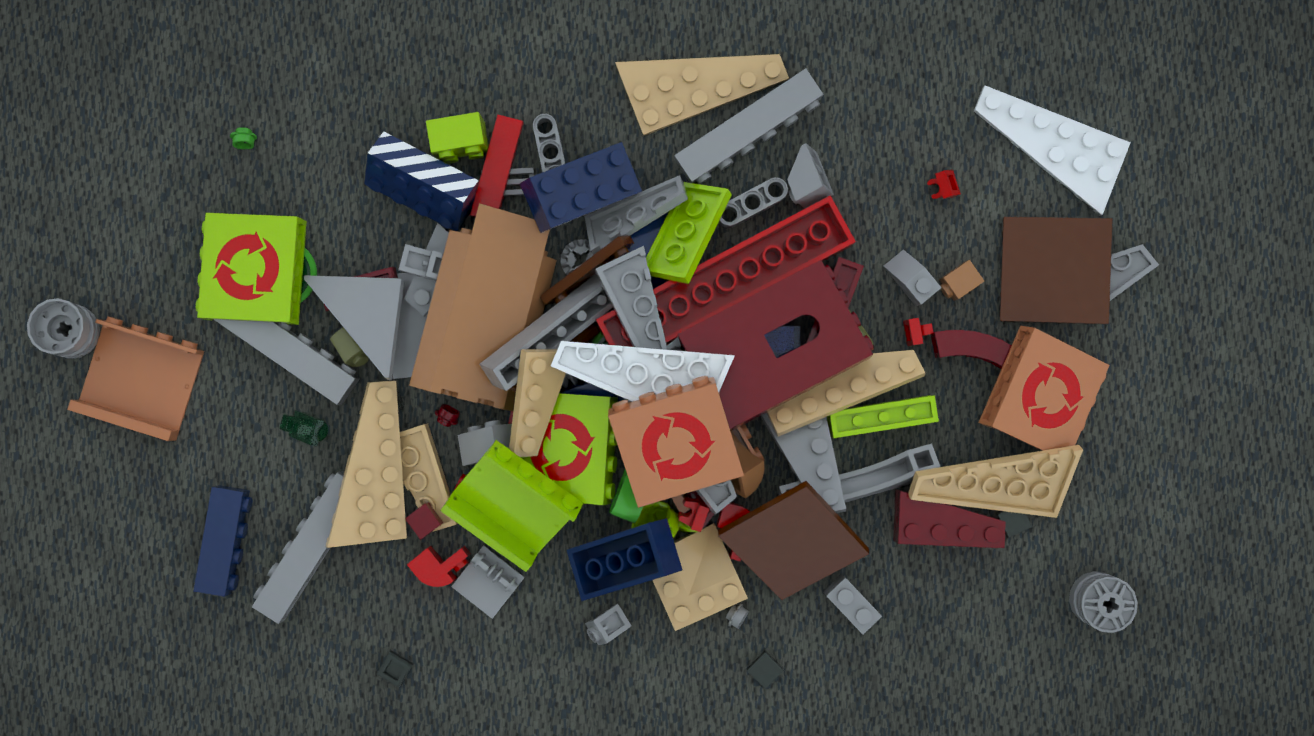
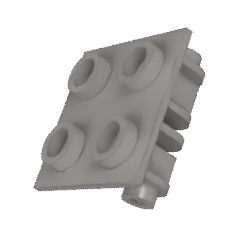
(487, 581)

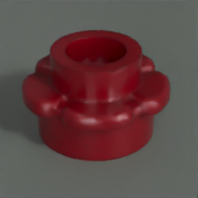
(447, 415)

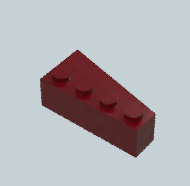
(944, 525)

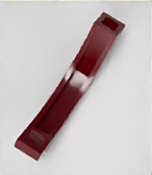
(971, 345)

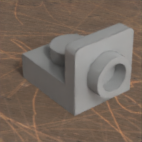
(607, 625)

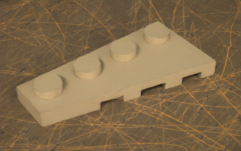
(534, 400)
(423, 471)

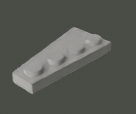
(632, 297)

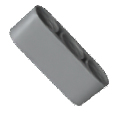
(548, 140)
(761, 194)

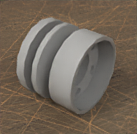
(49, 325)
(1088, 597)

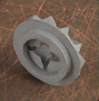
(568, 258)

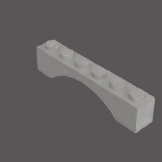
(883, 476)

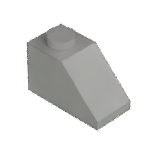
(808, 178)
(912, 277)

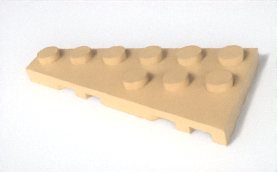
(683, 88)
(858, 384)
(1015, 483)
(372, 485)

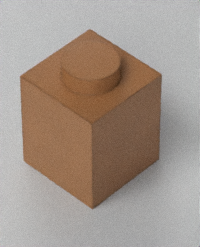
(960, 281)

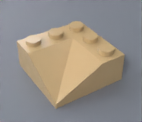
(704, 584)

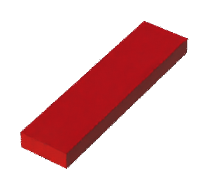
(498, 163)

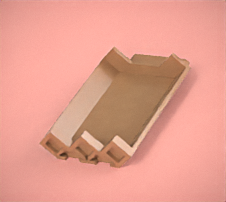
(480, 302)

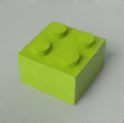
(458, 137)

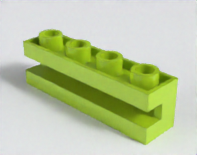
(883, 416)

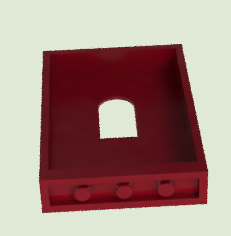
(758, 378)

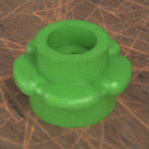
(243, 135)

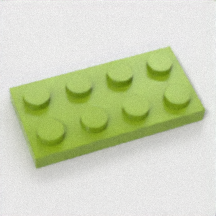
(687, 233)

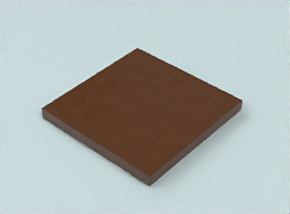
(1056, 270)
(793, 540)

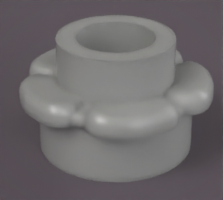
(737, 615)

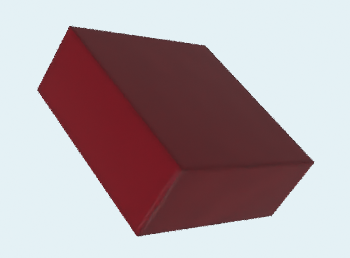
(424, 520)

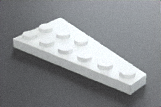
(1066, 149)
(637, 370)

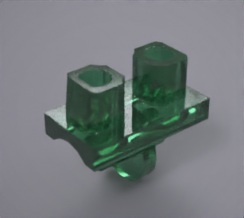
(304, 427)

